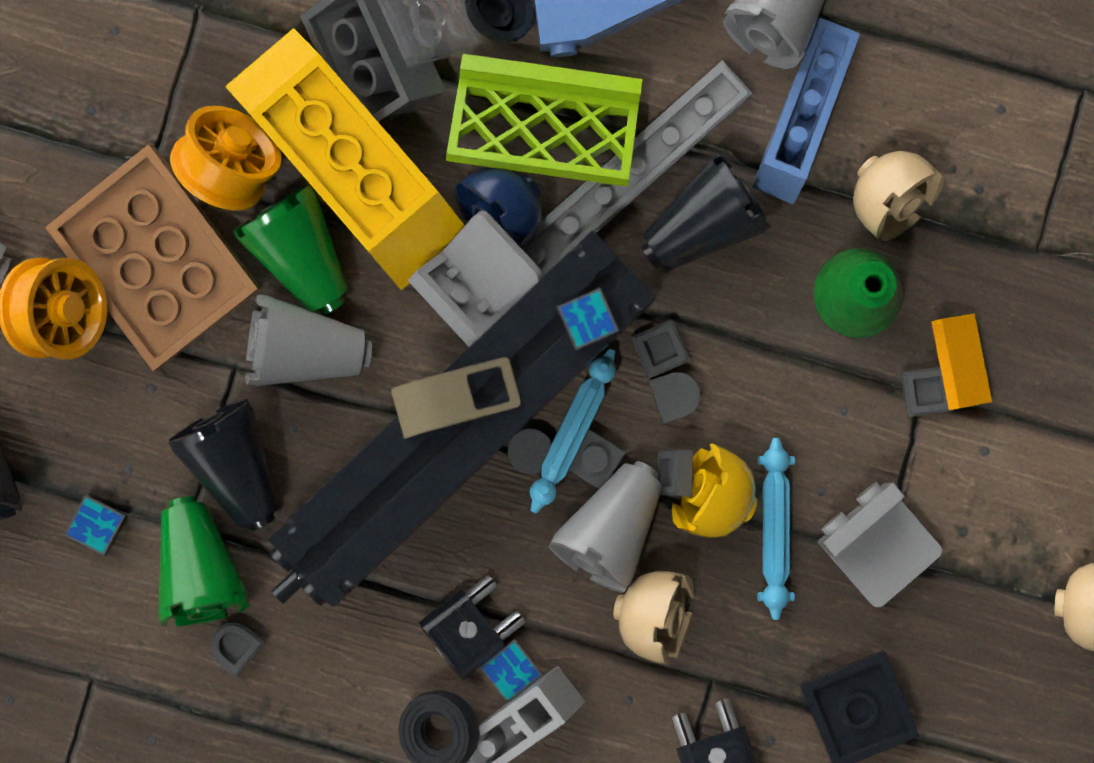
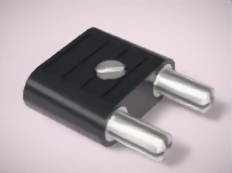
(463, 632)
(727, 747)

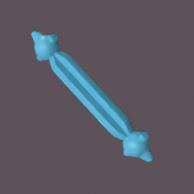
(572, 431)
(776, 528)

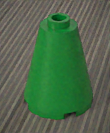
(297, 250)
(846, 302)
(195, 567)

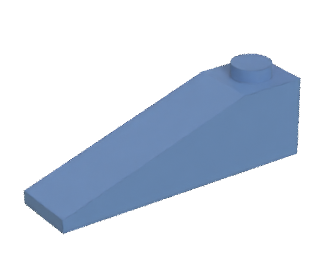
(579, 23)
(806, 111)

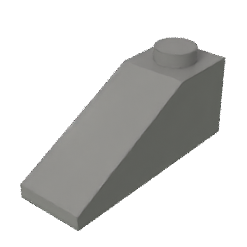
(527, 718)

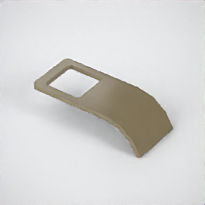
(447, 399)

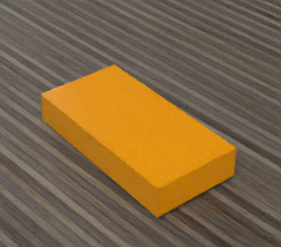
(961, 361)

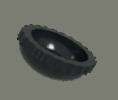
(500, 19)

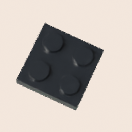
(859, 709)

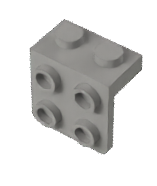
(476, 277)
(879, 544)

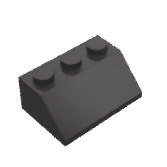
(367, 59)

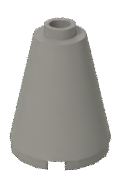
(773, 27)
(301, 345)
(611, 527)

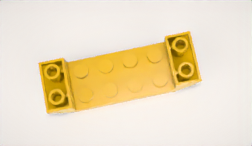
(346, 157)

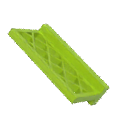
(548, 91)

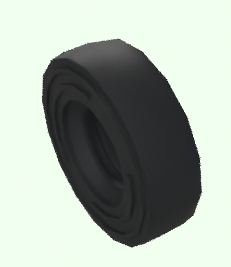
(456, 711)

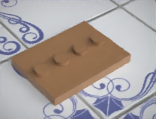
(156, 255)

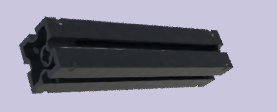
(404, 481)

